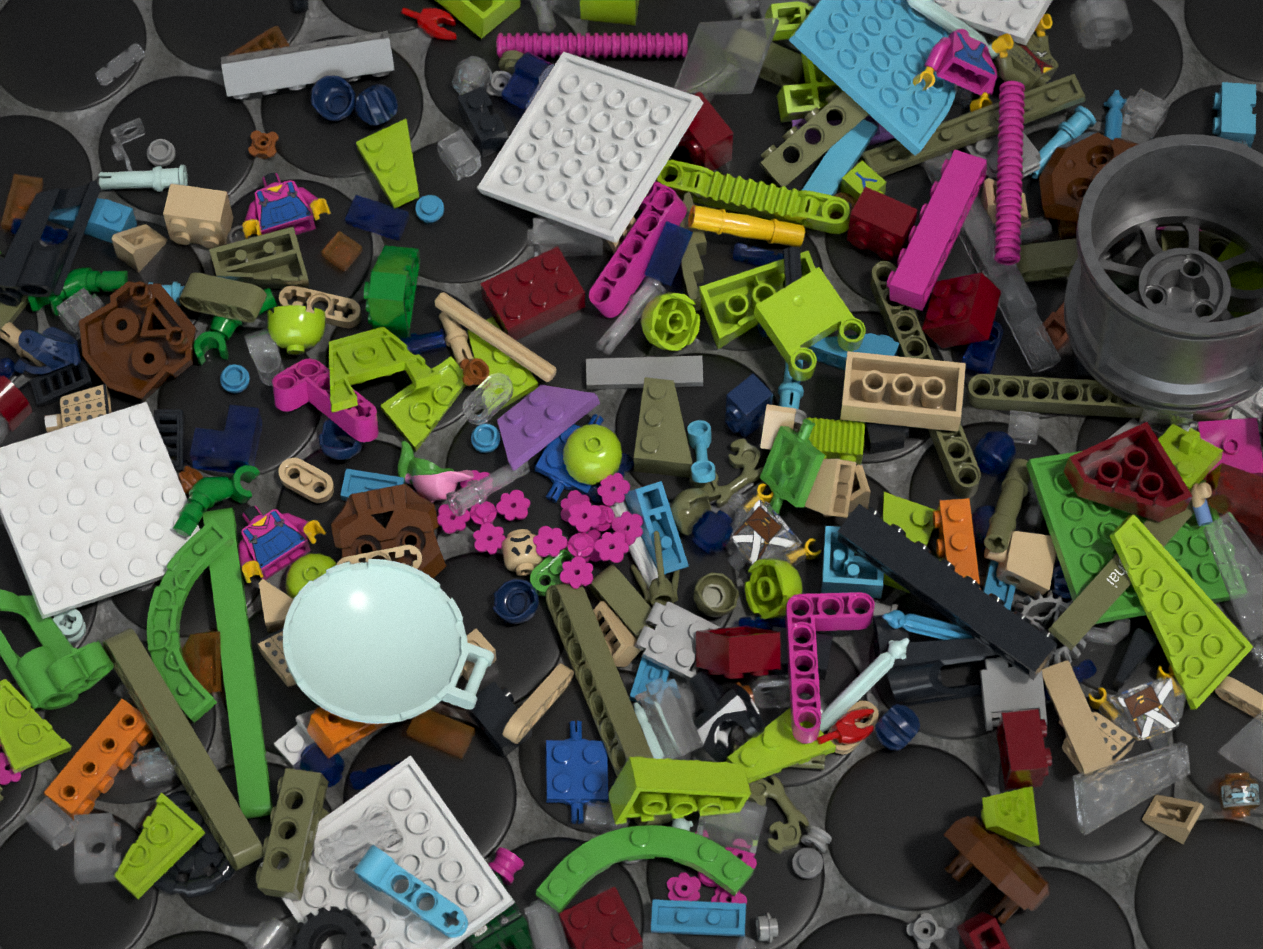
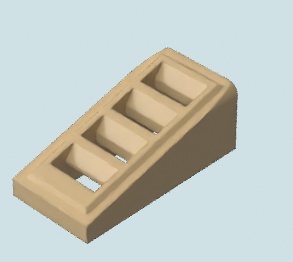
(624, 649)

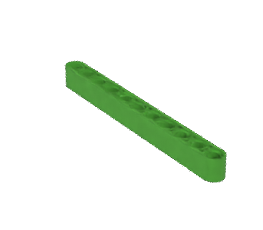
(239, 674)

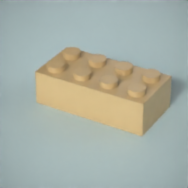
(903, 391)

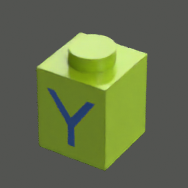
(859, 177)

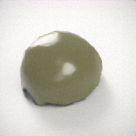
(688, 508)
(715, 595)

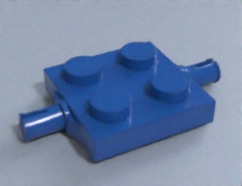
(553, 466)
(576, 772)

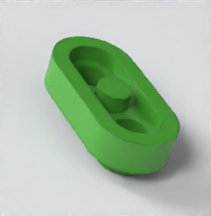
(549, 569)

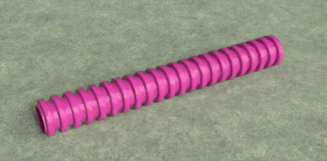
(596, 44)
(1009, 173)

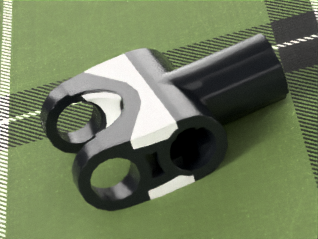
(722, 714)

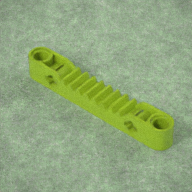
(757, 199)

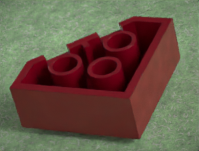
(1130, 475)

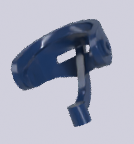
(46, 346)

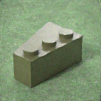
(263, 260)
(661, 432)

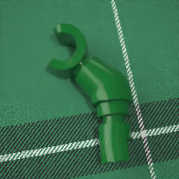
(79, 279)
(221, 331)
(212, 490)

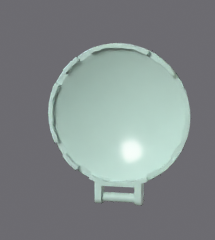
(379, 643)

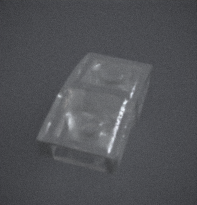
(1034, 515)

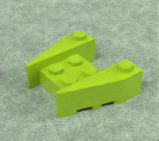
(799, 99)

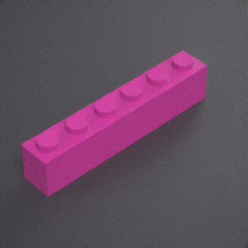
(937, 229)

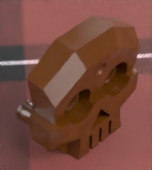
(1073, 170)
(121, 354)
(411, 516)
(999, 863)

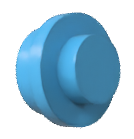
(429, 208)
(234, 378)
(485, 438)

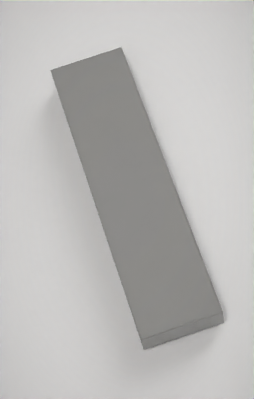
(630, 372)

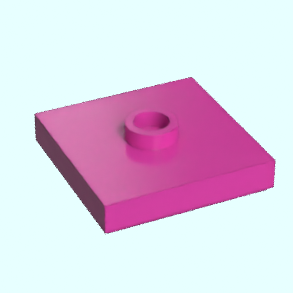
(1238, 441)

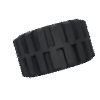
(332, 923)

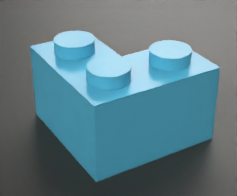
(845, 572)

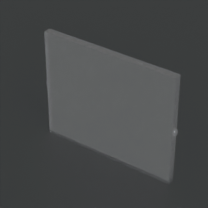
(726, 56)

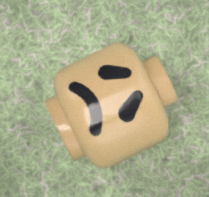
(520, 552)

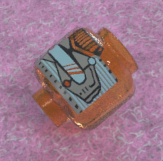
(1239, 794)

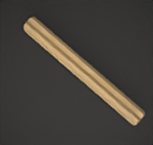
(495, 337)

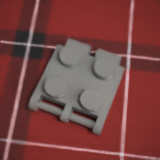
(989, 148)
(672, 639)
(1009, 691)

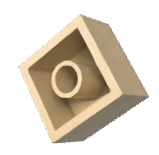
(198, 215)

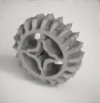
(1055, 608)

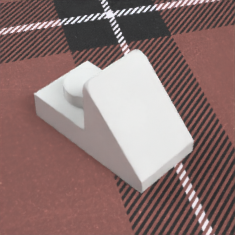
(295, 740)

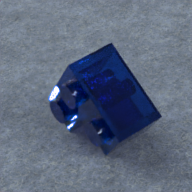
(230, 448)

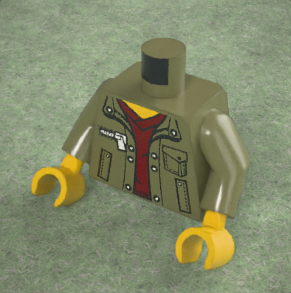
(1026, 63)

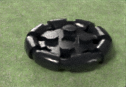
(195, 861)

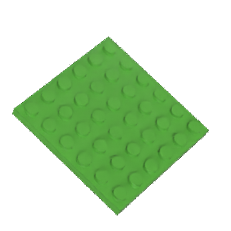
(1084, 545)

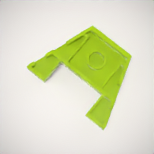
(369, 357)

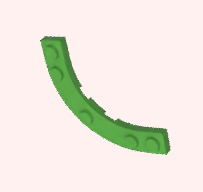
(166, 612)
(642, 843)

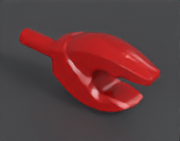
(429, 21)
(846, 730)

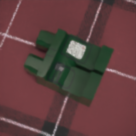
(503, 931)

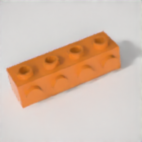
(956, 536)
(337, 733)
(100, 760)

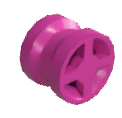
(506, 865)

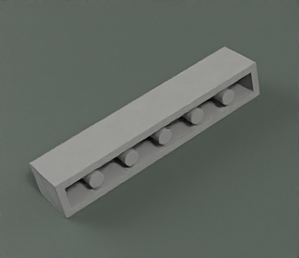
(306, 64)

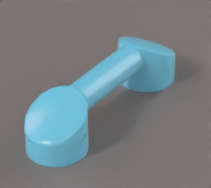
(700, 439)

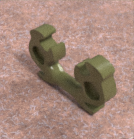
(747, 458)
(788, 834)

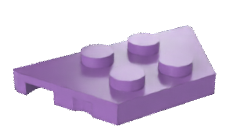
(541, 419)

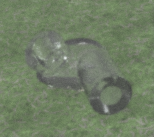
(1111, 635)

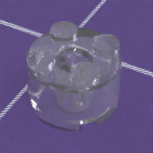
(1100, 22)

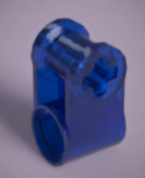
(982, 355)

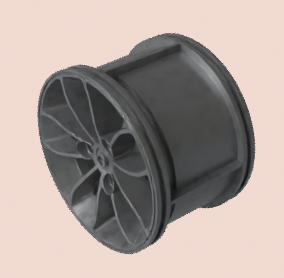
(1174, 336)

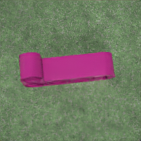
(311, 383)

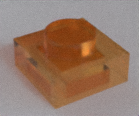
(341, 251)

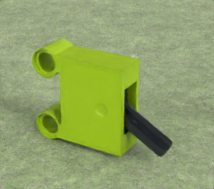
(804, 315)

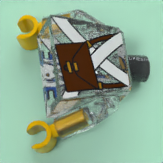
(764, 534)
(1145, 709)

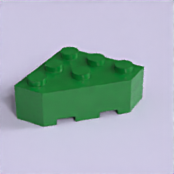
(393, 289)

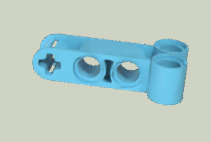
(382, 873)

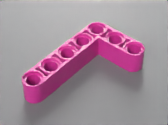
(632, 257)
(806, 653)

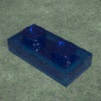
(377, 217)
(669, 253)

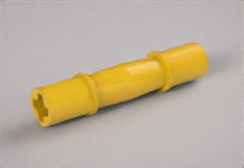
(746, 226)

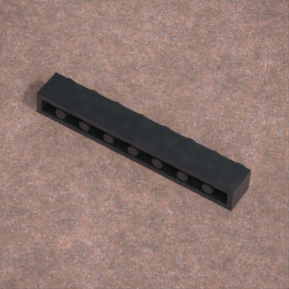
(947, 591)

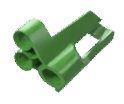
(56, 671)

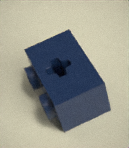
(747, 406)

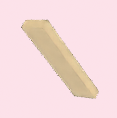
(1076, 717)

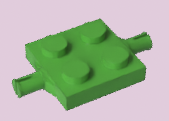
(792, 466)

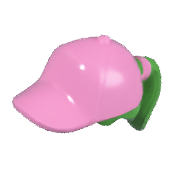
(427, 477)

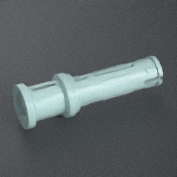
(156, 178)

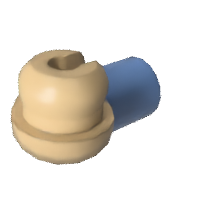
(1199, 503)

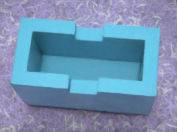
(1235, 112)

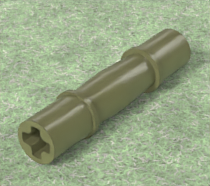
(1003, 521)

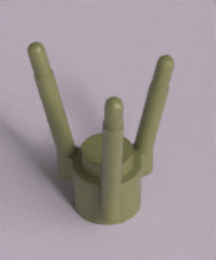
(661, 588)

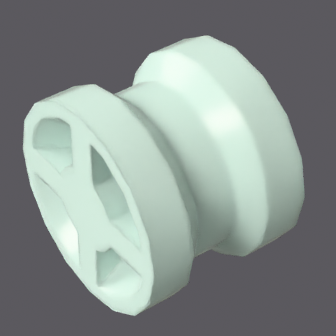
(73, 630)

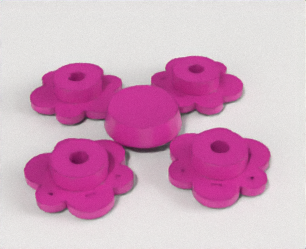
(484, 516)
(608, 518)
(580, 544)
(693, 884)

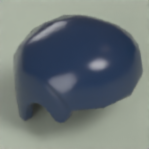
(333, 98)
(338, 443)
(516, 601)

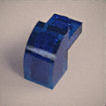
(527, 80)

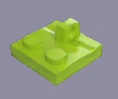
(1190, 454)

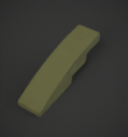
(691, 265)

